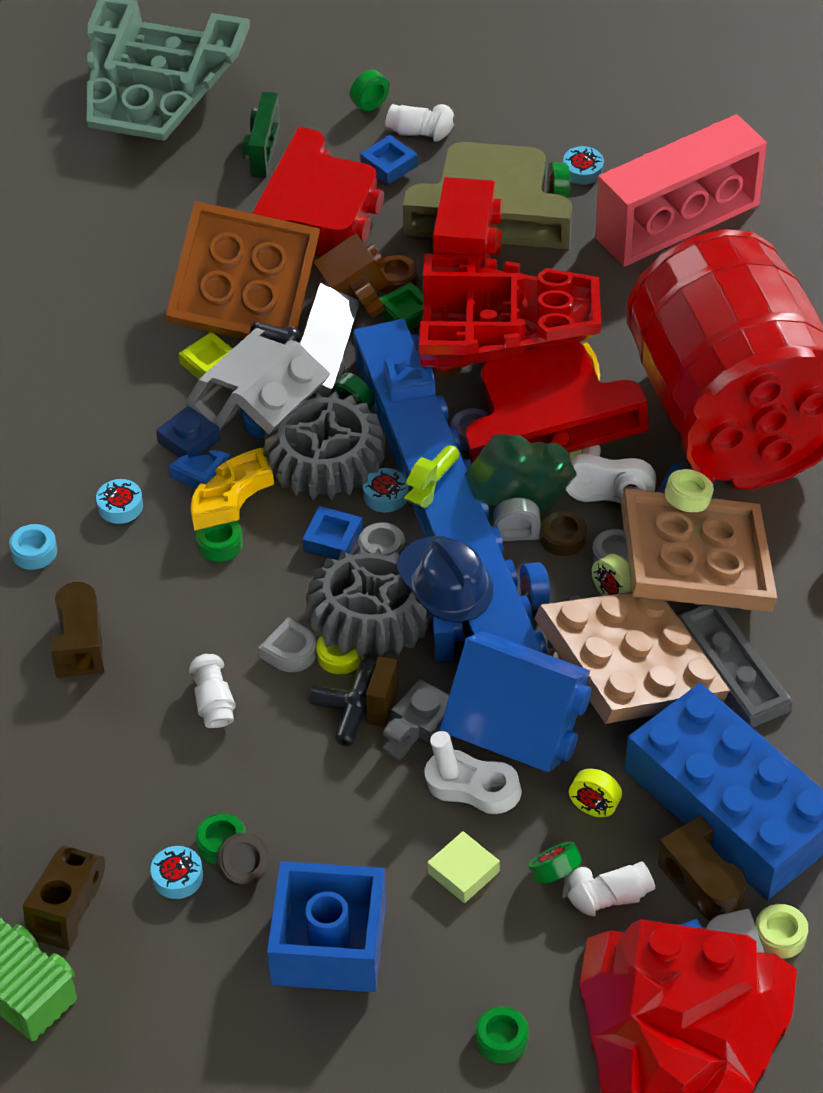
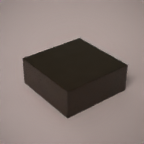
(382, 691)

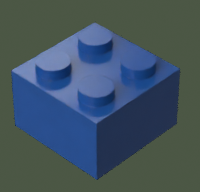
(327, 926)

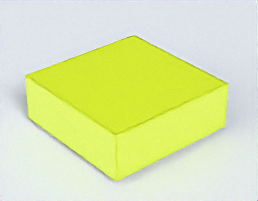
(203, 354)

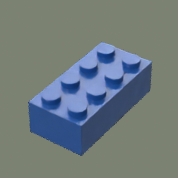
(715, 765)

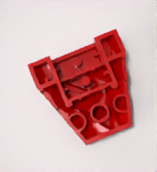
(497, 314)
(683, 1008)

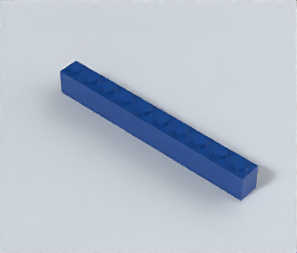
(420, 430)

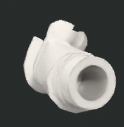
(420, 121)
(212, 693)
(611, 888)

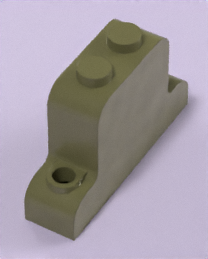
(528, 212)

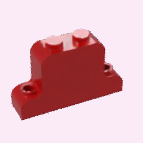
(321, 191)
(557, 400)

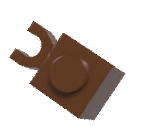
(355, 272)

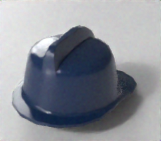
(446, 578)

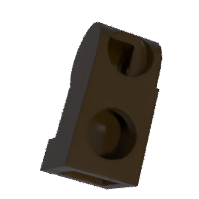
(81, 645)
(699, 871)
(63, 896)

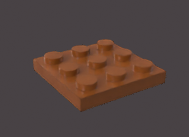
(240, 271)

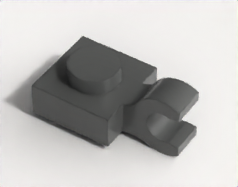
(415, 717)

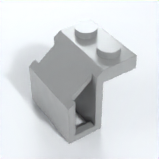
(266, 378)

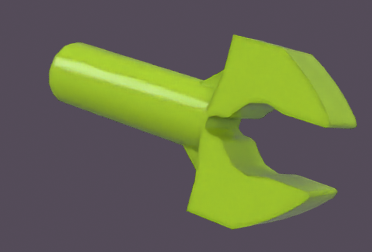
(426, 475)

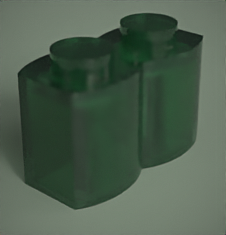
(520, 469)

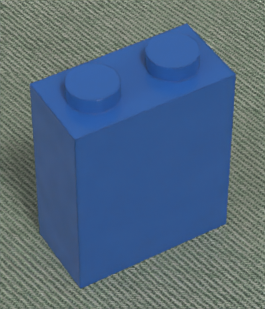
(516, 701)

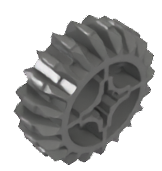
(326, 447)
(364, 605)

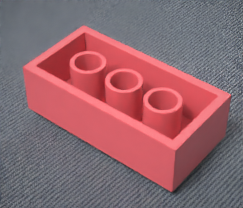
(680, 190)

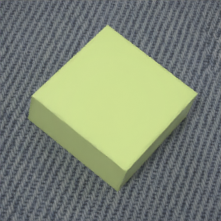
(463, 867)

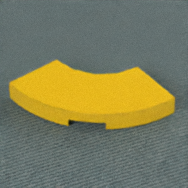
(227, 491)

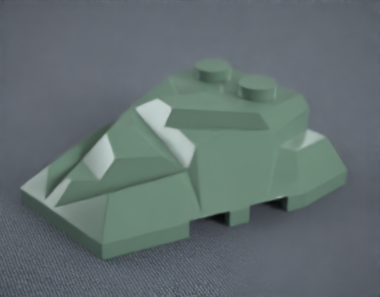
(153, 73)

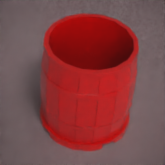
(733, 357)

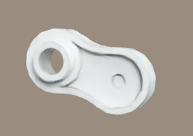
(607, 478)
(461, 778)

